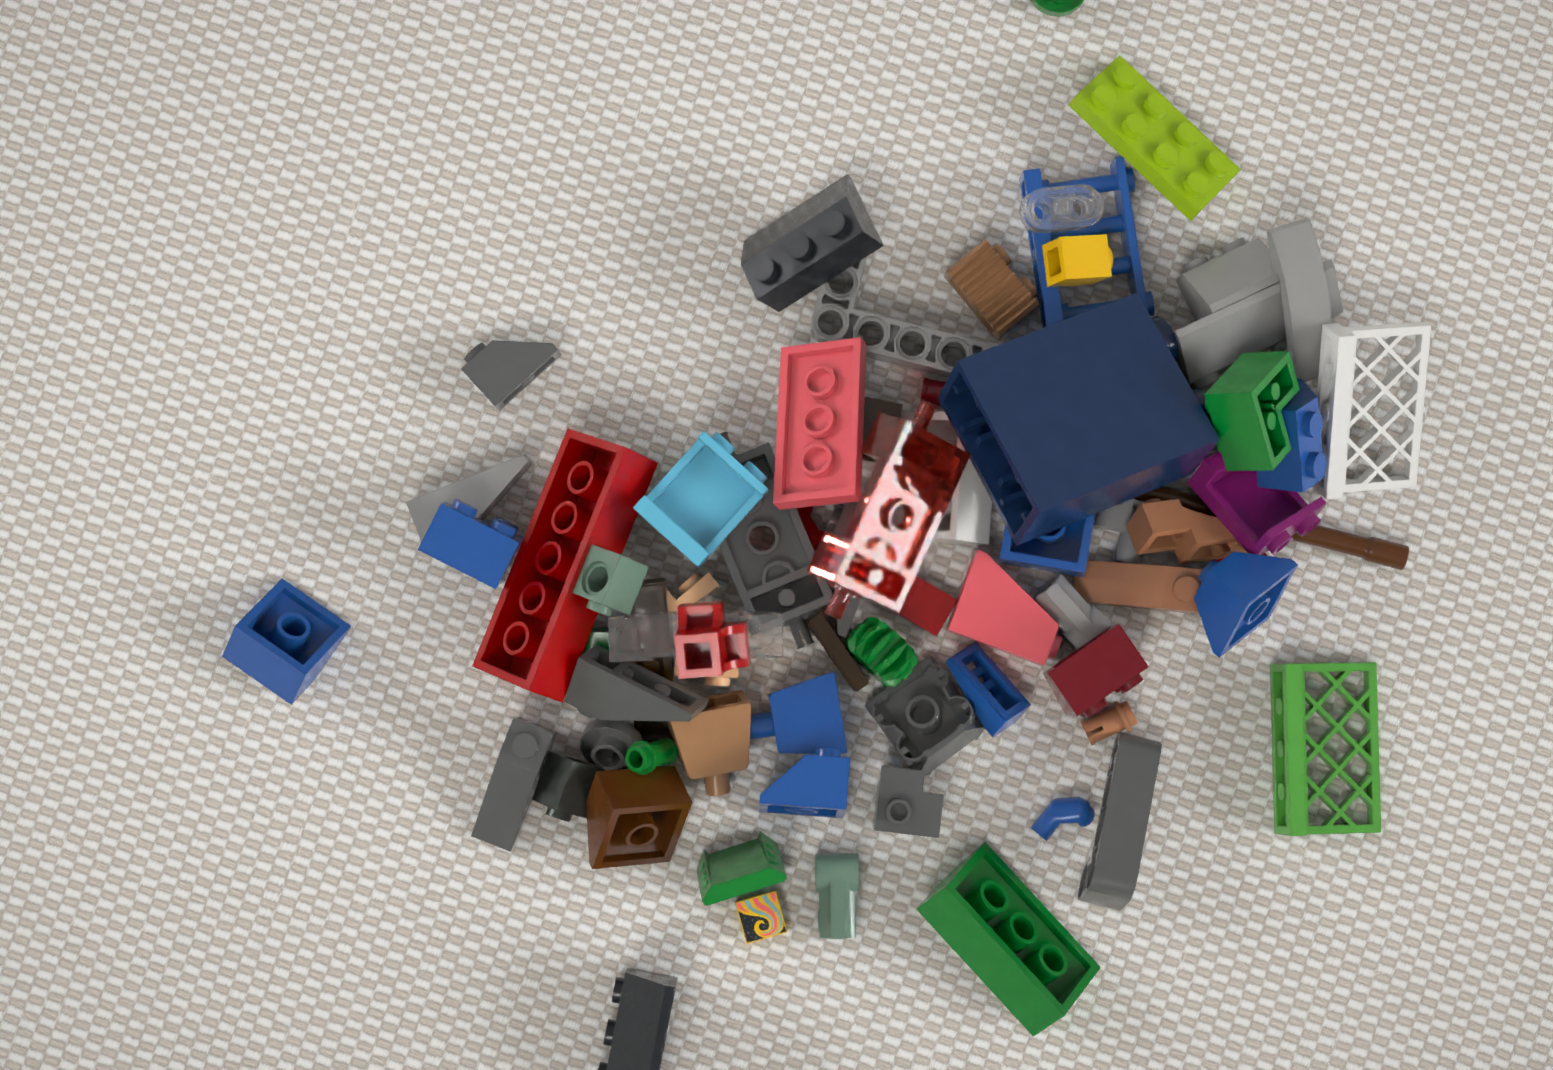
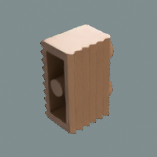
(992, 288)

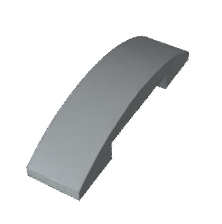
(1303, 293)

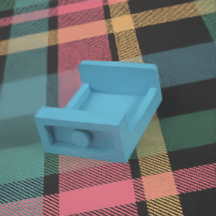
(703, 498)

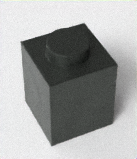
(565, 786)

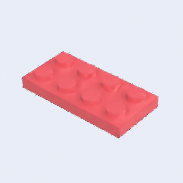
(820, 424)

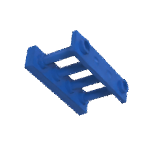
(1122, 183)

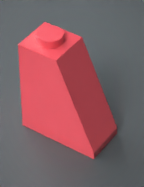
(1002, 615)

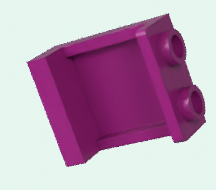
(1254, 515)

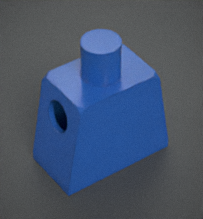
(803, 717)

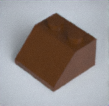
(635, 817)

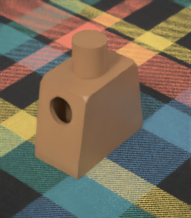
(715, 741)

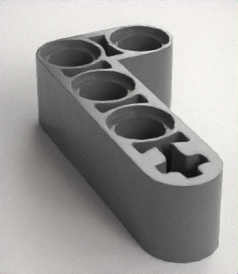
(1122, 823)

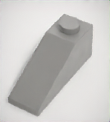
(479, 490)

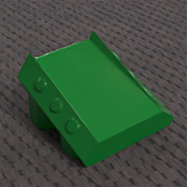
(740, 870)

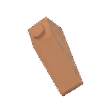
(1139, 586)

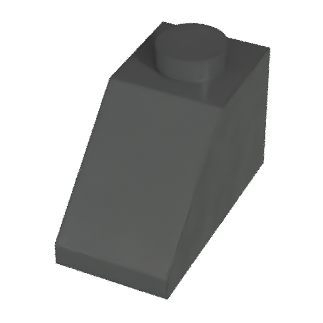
(507, 367)

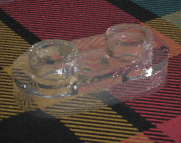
(1058, 208)

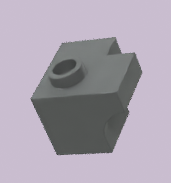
(904, 806)

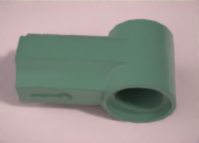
(837, 887)

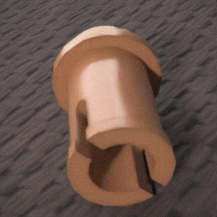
(1111, 722)

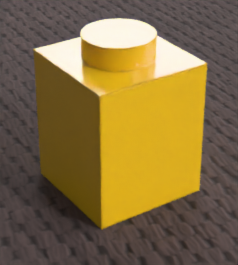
(1077, 260)

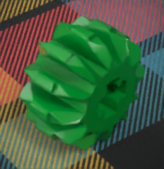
(881, 651)

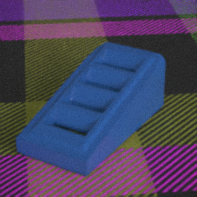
(993, 711)

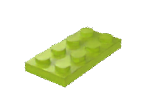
(1154, 137)

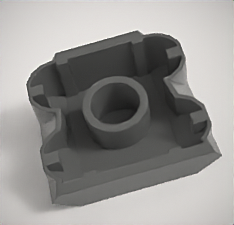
(925, 717)

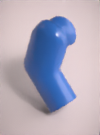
(1063, 811)

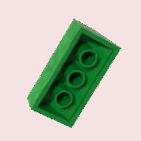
(1009, 939)

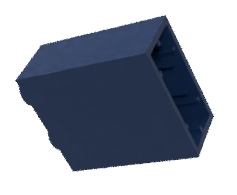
(1078, 417)

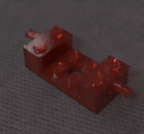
(873, 555)

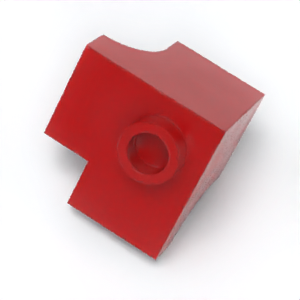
(707, 643)

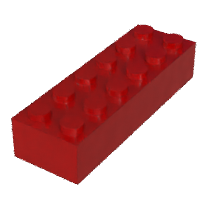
(538, 619)

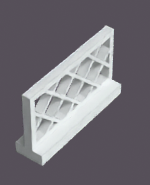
(1335, 400)

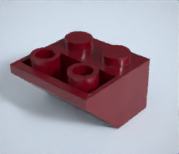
(1095, 671)

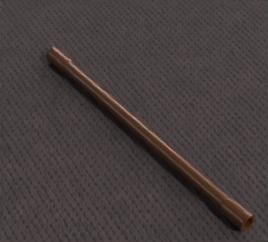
(1368, 548)

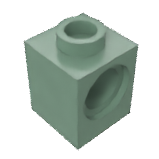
(610, 581)

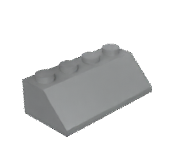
(1237, 329)

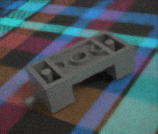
(778, 576)

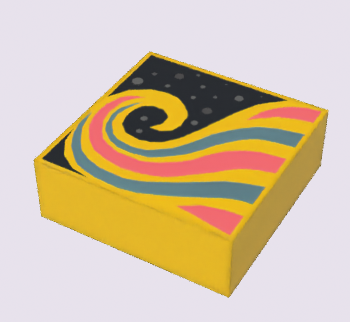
(761, 916)

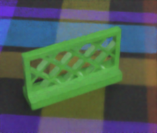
(1291, 753)

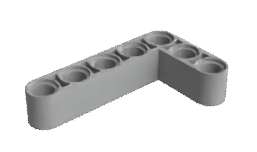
(892, 330)

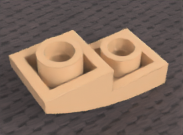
(693, 591)

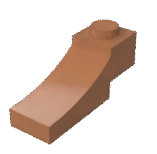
(1169, 526)

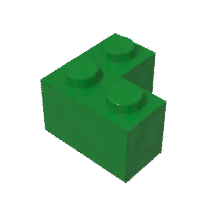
(1248, 407)

